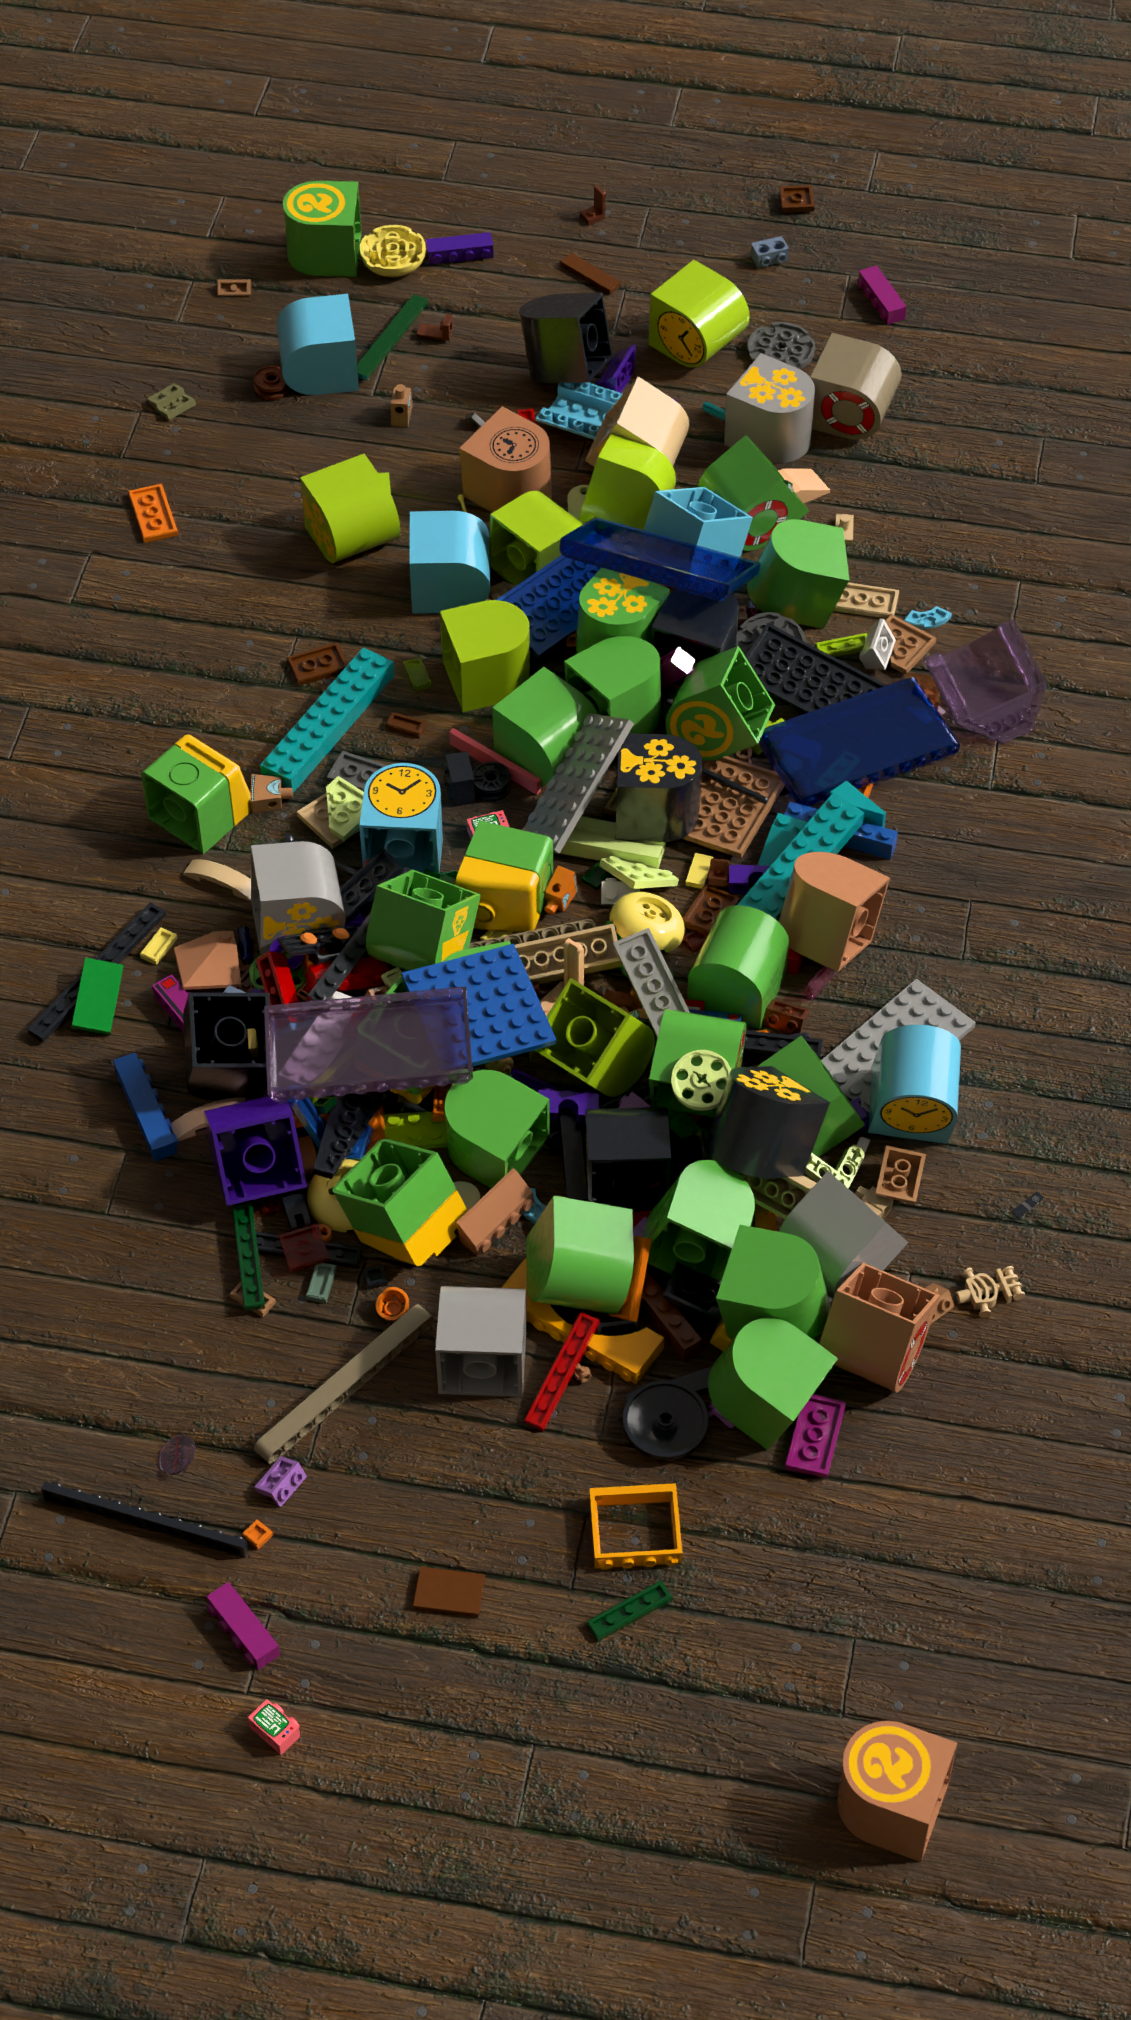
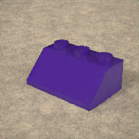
(619, 370)

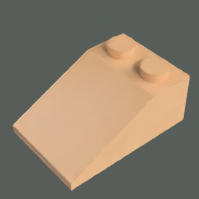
(805, 483)

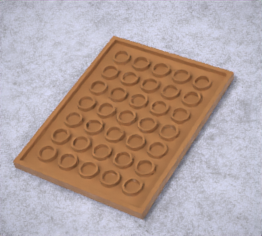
(718, 826)

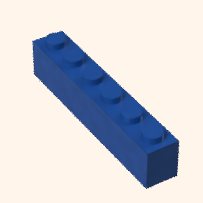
(867, 838)
(145, 1106)

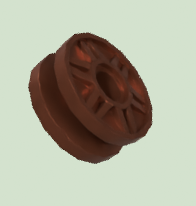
(270, 383)

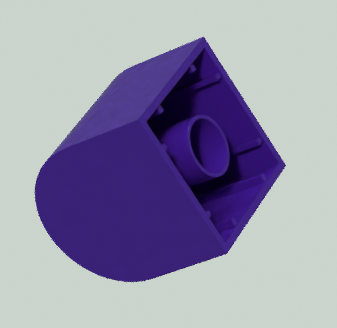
(254, 1149)

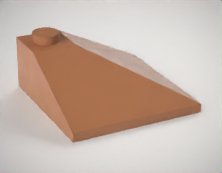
(209, 962)

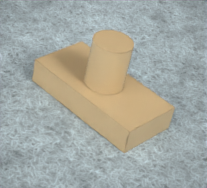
(846, 522)

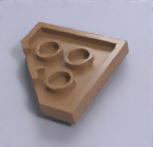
(909, 646)

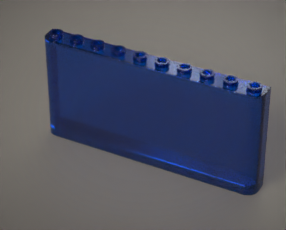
(658, 558)
(858, 741)

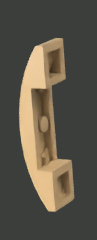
(220, 875)
(185, 1126)

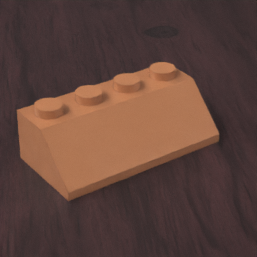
(495, 1213)

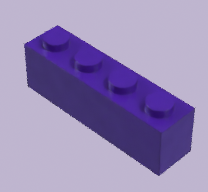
(459, 248)

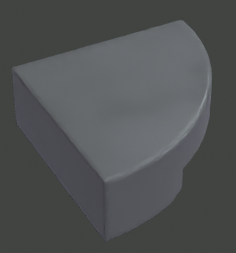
(473, 417)

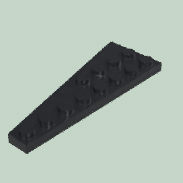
(345, 1127)

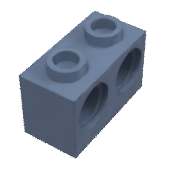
(769, 252)

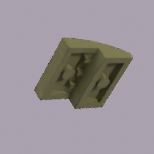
(171, 401)

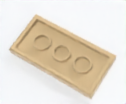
(868, 601)

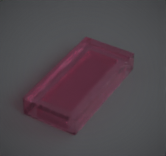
(819, 982)

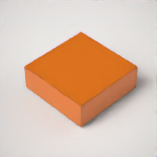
(257, 1534)

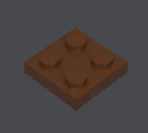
(796, 198)

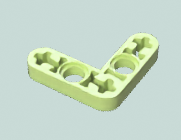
(838, 1172)

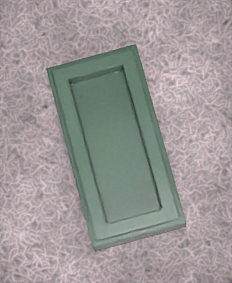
(321, 1282)

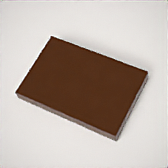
(317, 664)
(707, 907)
(449, 1591)

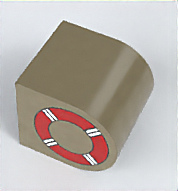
(853, 387)

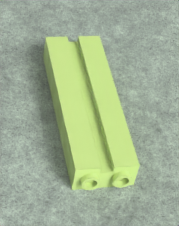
(597, 841)

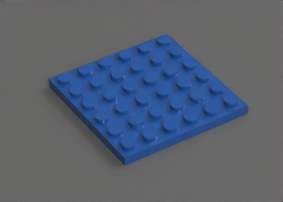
(501, 1002)

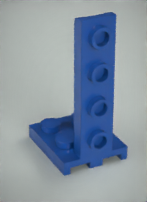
(315, 1127)

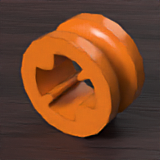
(325, 1229)

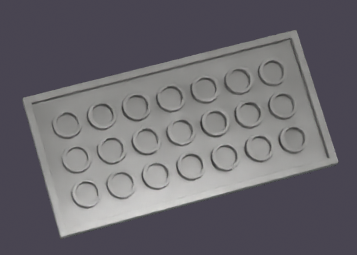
(577, 778)
(915, 1005)

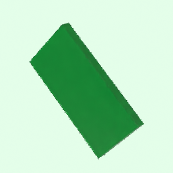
(97, 996)

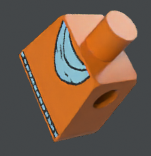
(560, 890)

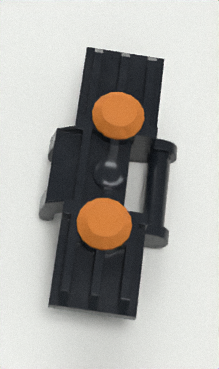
(312, 940)

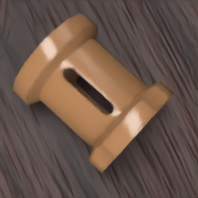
(744, 755)

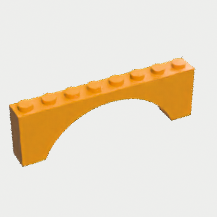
(624, 1354)

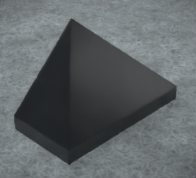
(616, 1327)

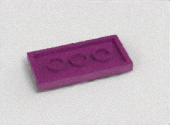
(816, 1436)

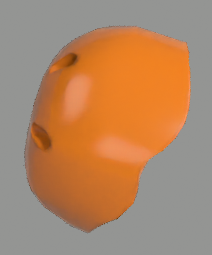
(393, 1308)

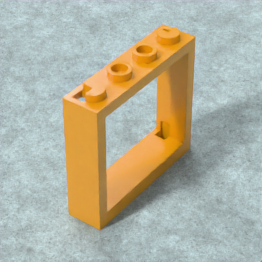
(635, 1495)

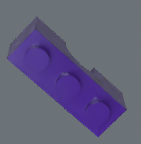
(743, 876)
(568, 1099)

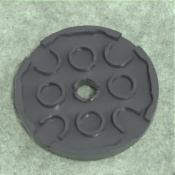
(797, 344)
(753, 627)

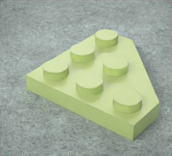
(344, 807)
(638, 874)

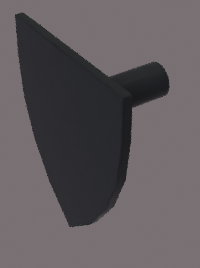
(405, 1105)

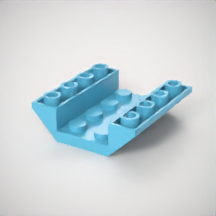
(579, 408)

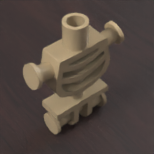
(983, 1284)

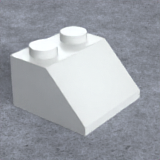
(877, 646)

